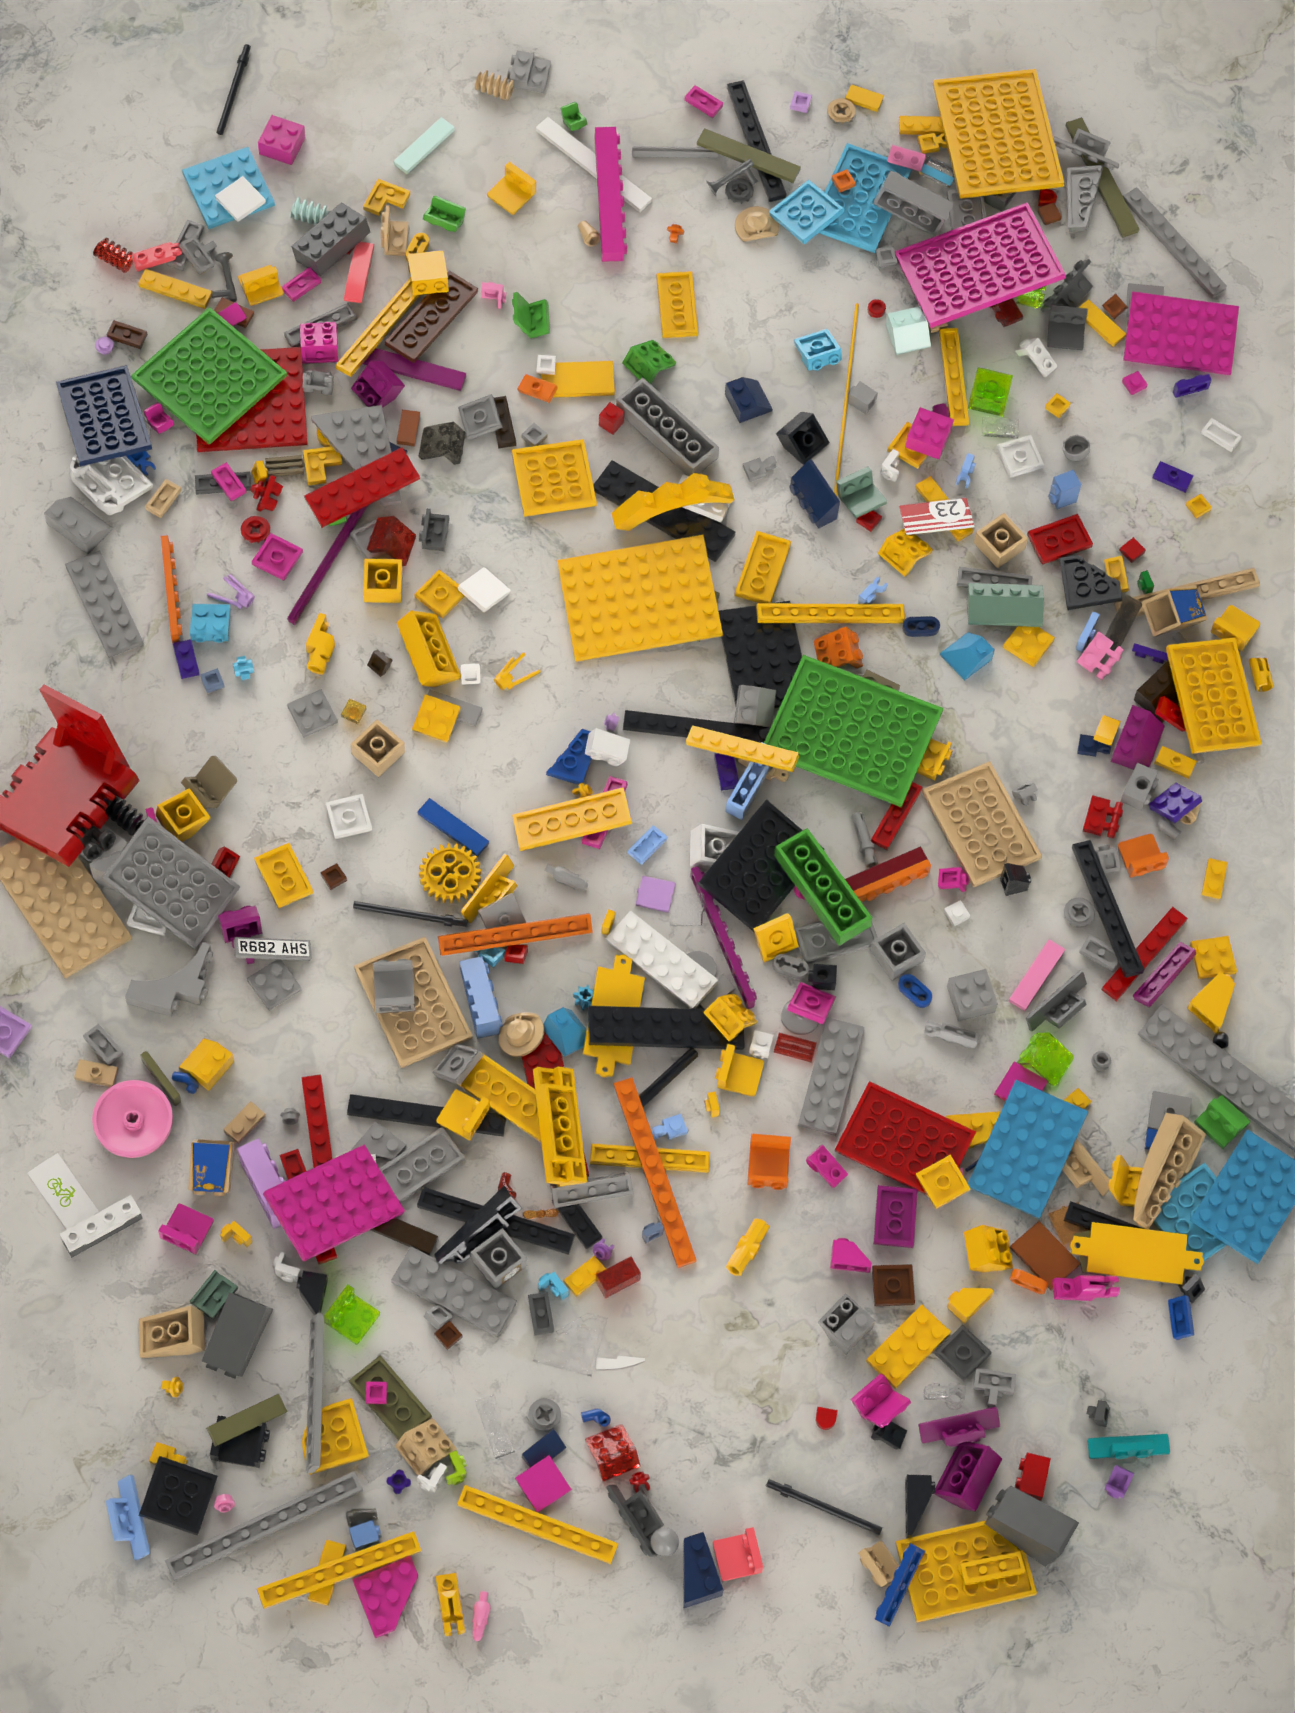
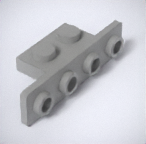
(1088, 145)

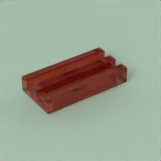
(793, 1054)

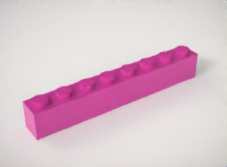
(609, 194)

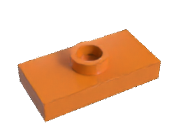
(537, 388)

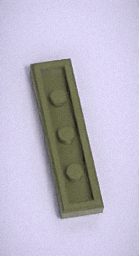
(246, 1419)

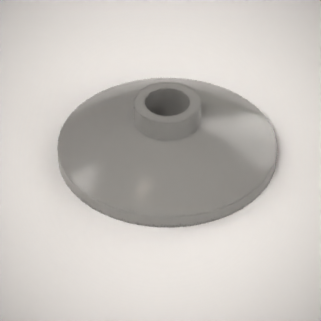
(796, 1023)

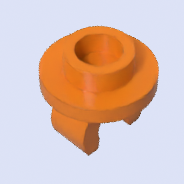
(675, 231)

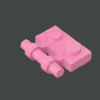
(1095, 652)

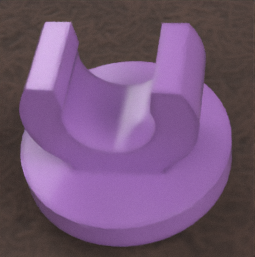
(602, 1251)

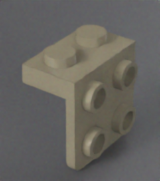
(211, 783)

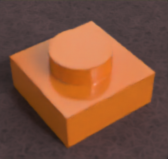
(843, 180)

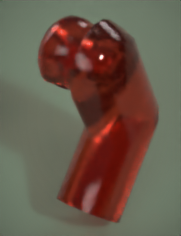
(504, 1181)

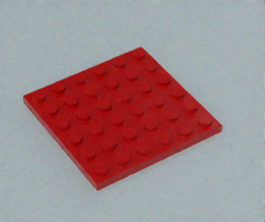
(275, 418)

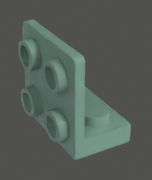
(859, 492)

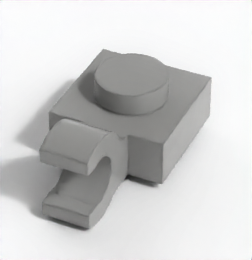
(757, 469)

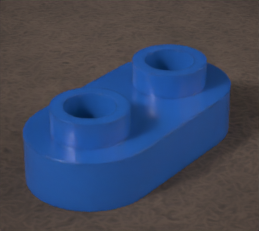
(915, 991)

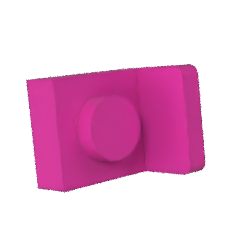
(953, 878)

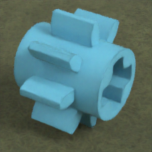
(243, 668)
(585, 991)

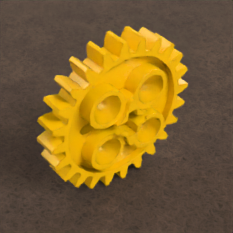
(463, 883)

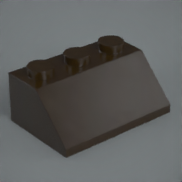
(1157, 686)

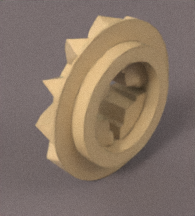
(842, 104)

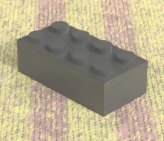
(331, 239)

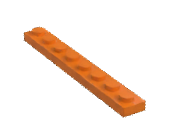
(515, 934)

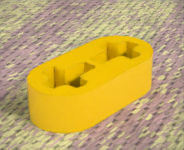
(413, 246)

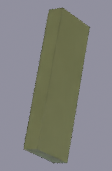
(160, 1078)

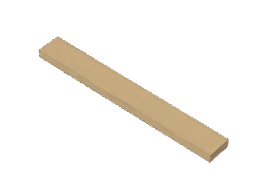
(1212, 587)

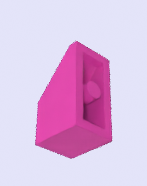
(848, 1256)

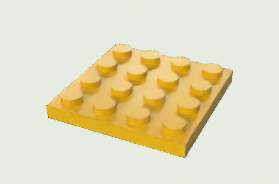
(554, 477)

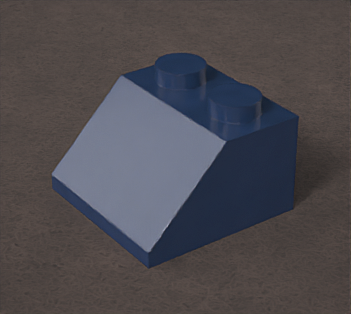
(747, 398)

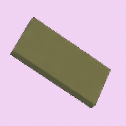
(402, 1408)

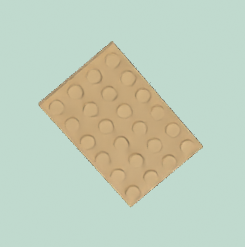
(981, 823)
(437, 1017)

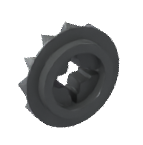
(744, 186)

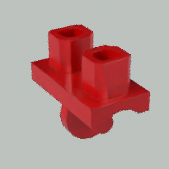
(270, 487)

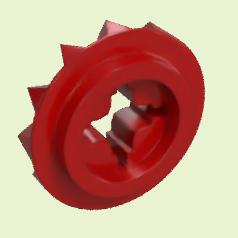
(255, 522)

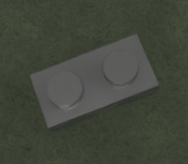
(541, 1313)

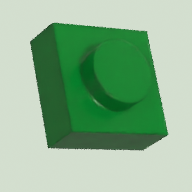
(1145, 582)

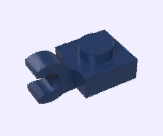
(1090, 747)

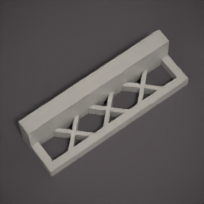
(593, 1190)

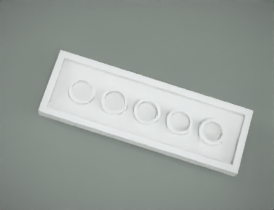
(662, 960)

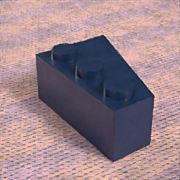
(699, 1572)

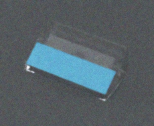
(938, 171)

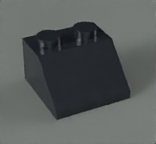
(803, 437)

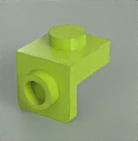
(458, 1463)

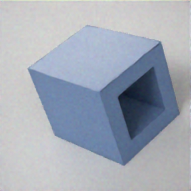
(365, 1535)

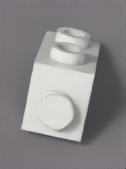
(1038, 355)

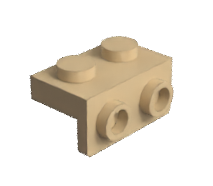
(880, 1563)

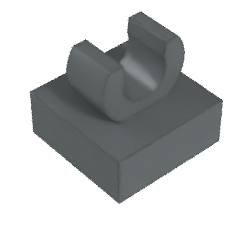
(1099, 1413)

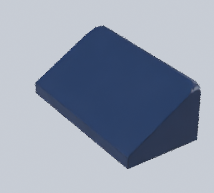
(548, 1445)

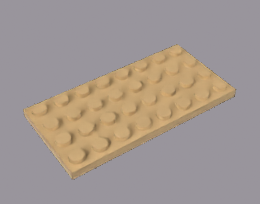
(61, 906)

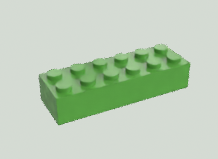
(823, 886)

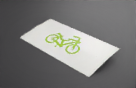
(62, 1191)

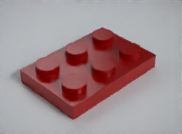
(1059, 539)

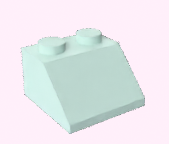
(908, 330)

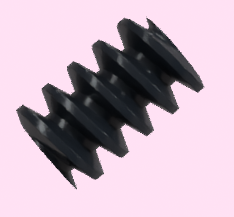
(123, 816)

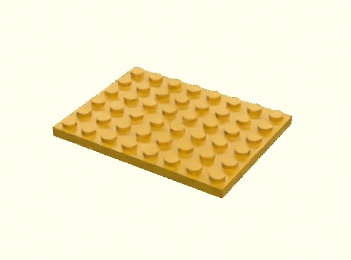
(998, 133)
(639, 598)

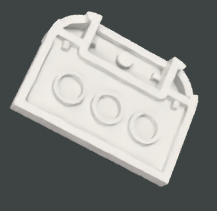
(110, 482)

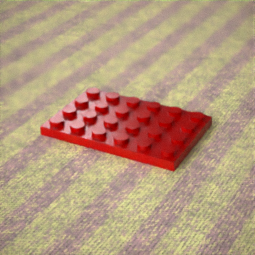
(900, 1136)

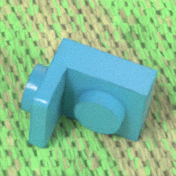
(557, 1286)

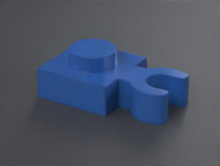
(141, 459)

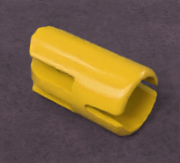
(1261, 674)

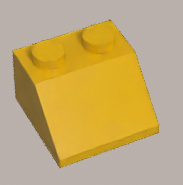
(182, 815)
(207, 1063)

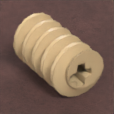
(494, 86)

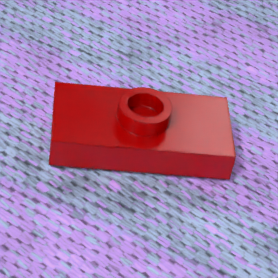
(1171, 713)

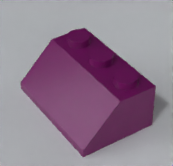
(1138, 739)
(968, 1475)

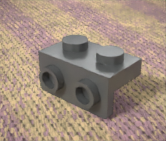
(434, 531)

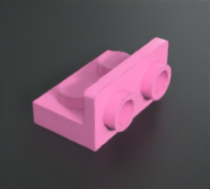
(906, 158)

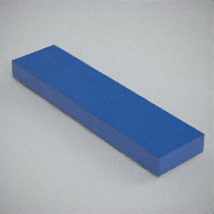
(453, 827)

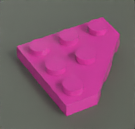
(386, 1594)

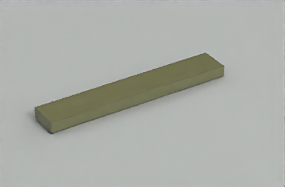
(742, 152)

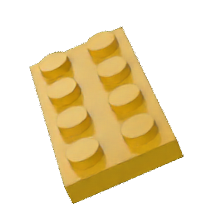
(908, 1346)

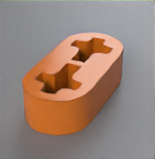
(1028, 1281)

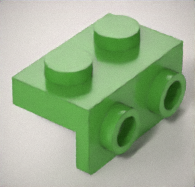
(445, 214)

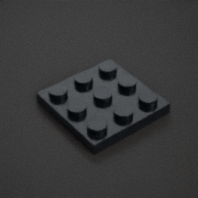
(178, 1495)

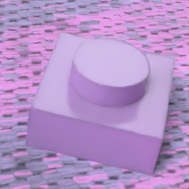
(800, 102)

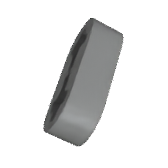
(790, 967)

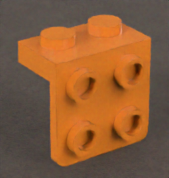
(839, 648)
(1142, 855)

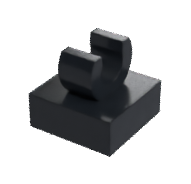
(1193, 1287)

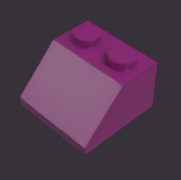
(240, 922)

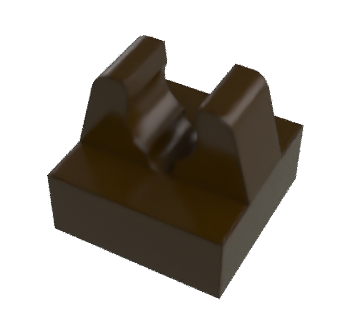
(379, 662)

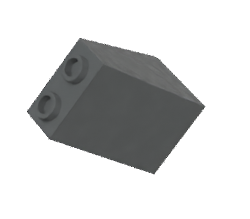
(236, 1335)
(1030, 1525)

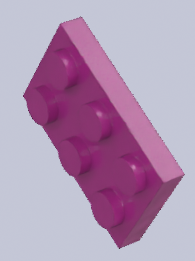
(895, 1216)

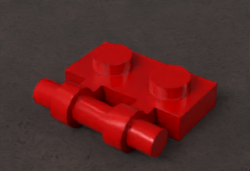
(1097, 814)

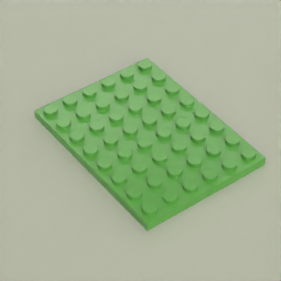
(854, 730)

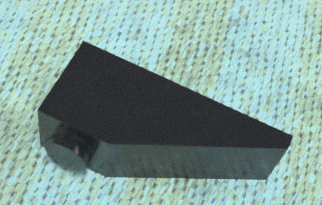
(917, 1496)

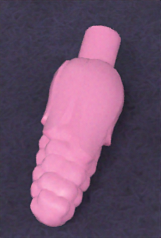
(480, 1616)

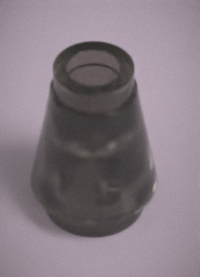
(360, 1516)

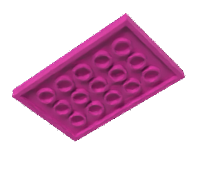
(1181, 333)
(333, 1202)

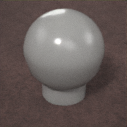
(664, 1541)

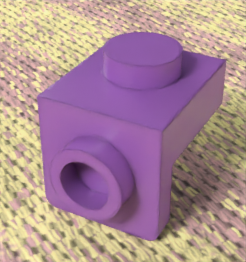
(1118, 1482)

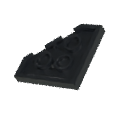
(1087, 584)

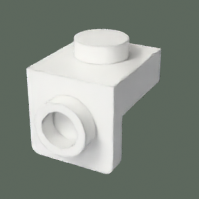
(285, 1271)

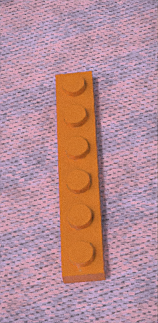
(172, 596)

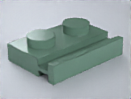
(213, 1294)

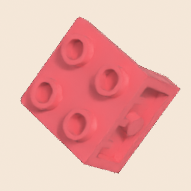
(738, 1556)

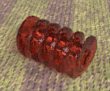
(114, 255)

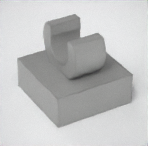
(1024, 791)

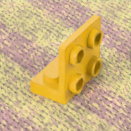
(513, 189)
(903, 551)
(730, 1015)
(463, 1114)

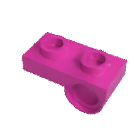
(826, 1165)

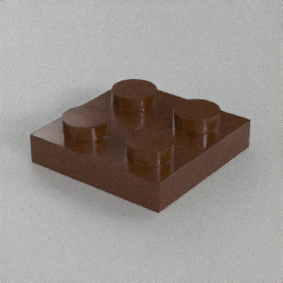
(893, 1285)

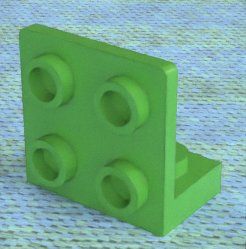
(647, 359)

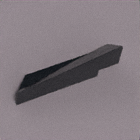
(479, 1228)

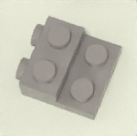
(529, 72)

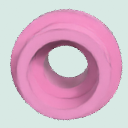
(224, 1503)

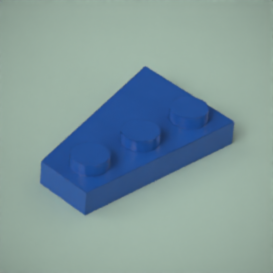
(573, 763)

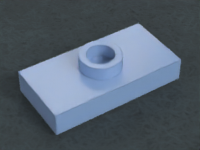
(1088, 632)
(647, 845)

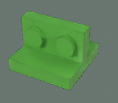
(1222, 1121)

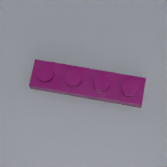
(1164, 974)

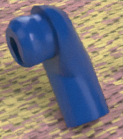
(187, 1079)
(597, 1415)

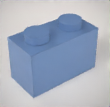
(1064, 489)

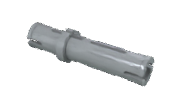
(866, 846)

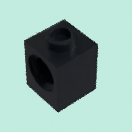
(829, 971)

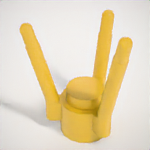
(504, 678)

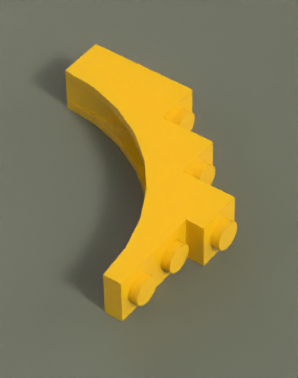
(668, 496)

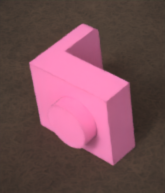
(493, 291)

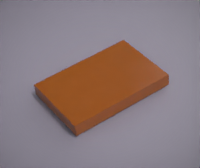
(1044, 1254)

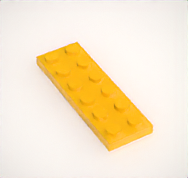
(572, 819)
(506, 1094)

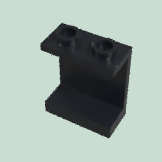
(242, 1449)

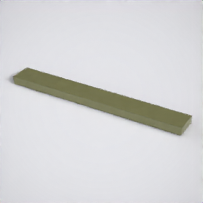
(1108, 189)

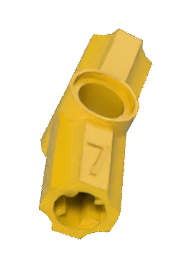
(747, 1247)

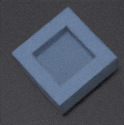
(212, 680)
(652, 1231)

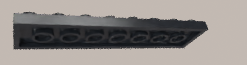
(620, 484)
(656, 1028)

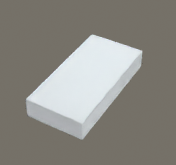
(1221, 435)

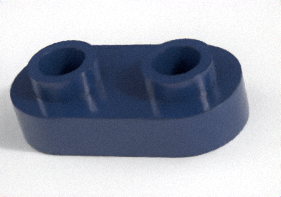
(920, 626)

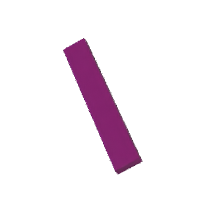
(420, 369)

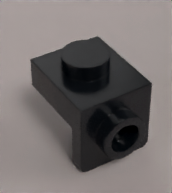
(890, 1434)

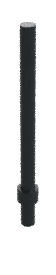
(242, 62)
(448, 920)
(786, 1490)

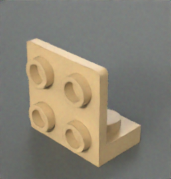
(393, 235)
(424, 1446)

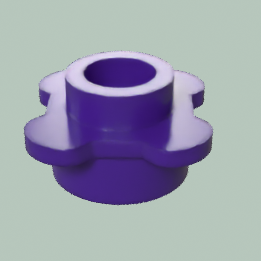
(399, 1475)

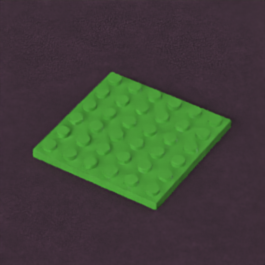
(209, 375)

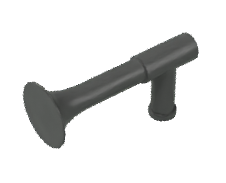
(744, 167)
(224, 259)

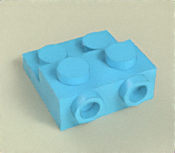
(818, 350)
(210, 622)

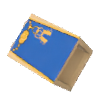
(1174, 610)
(211, 1166)

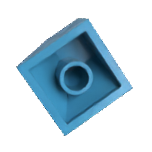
(968, 654)
(565, 1030)

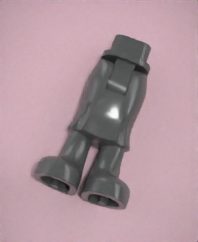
(104, 839)

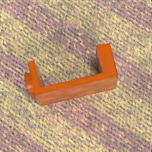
(769, 1161)

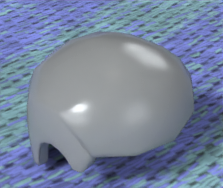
(1076, 448)

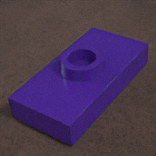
(1172, 476)

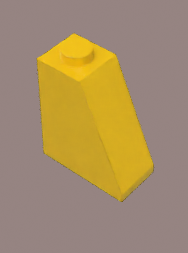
(1212, 1001)

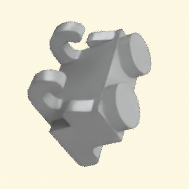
(318, 381)

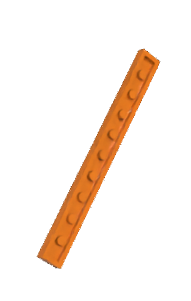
(654, 1172)

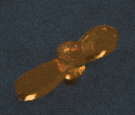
(529, 1214)

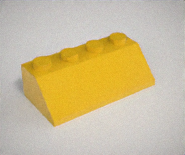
(428, 648)

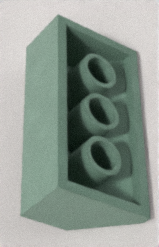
(1005, 604)

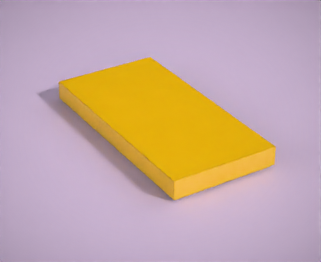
(677, 304)
(582, 379)
(763, 568)

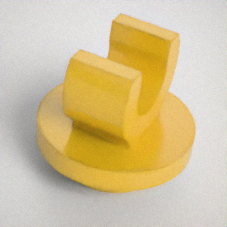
(584, 790)
(174, 1386)

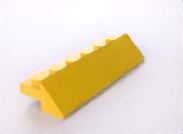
(560, 1126)

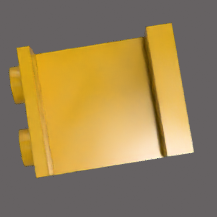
(428, 272)

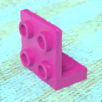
(319, 342)
(186, 1228)
(879, 1402)

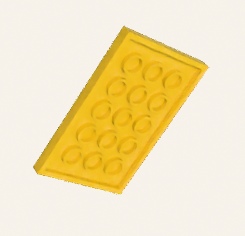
(1213, 695)
(938, 1582)

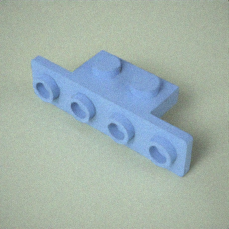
(124, 1518)

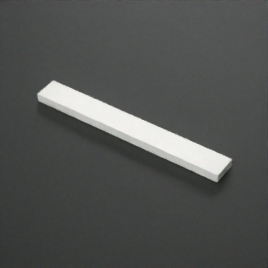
(587, 160)

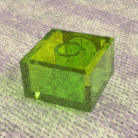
(990, 391)

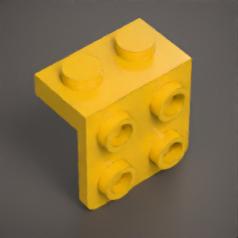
(1235, 625)
(739, 1072)
(1124, 1182)

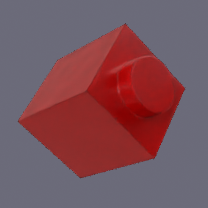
(611, 418)

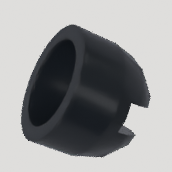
(1221, 1039)

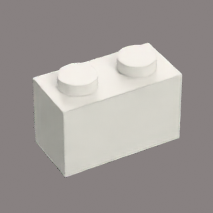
(607, 747)

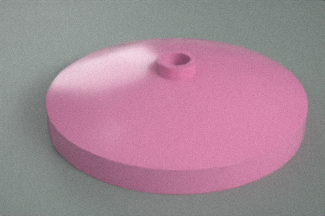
(131, 1102)

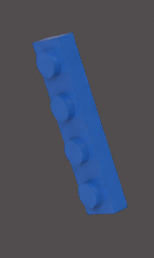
(902, 1578)

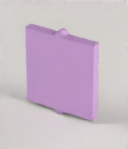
(655, 894)

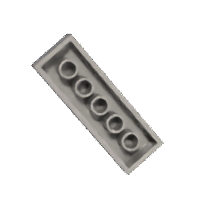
(667, 428)

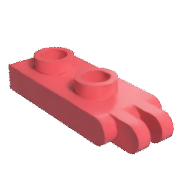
(156, 256)

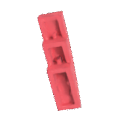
(359, 272)

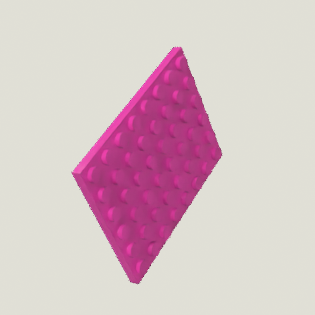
(979, 265)

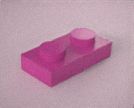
(703, 101)
(301, 284)
(228, 481)

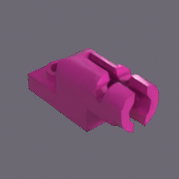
(1085, 1287)

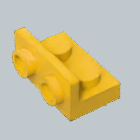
(933, 759)

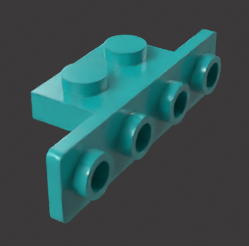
(1128, 1446)

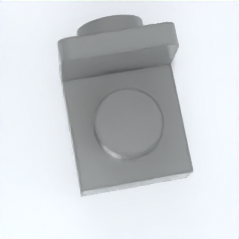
(1108, 859)

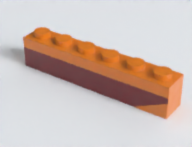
(890, 874)

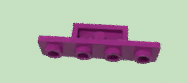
(960, 1427)

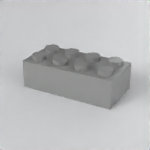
(913, 203)

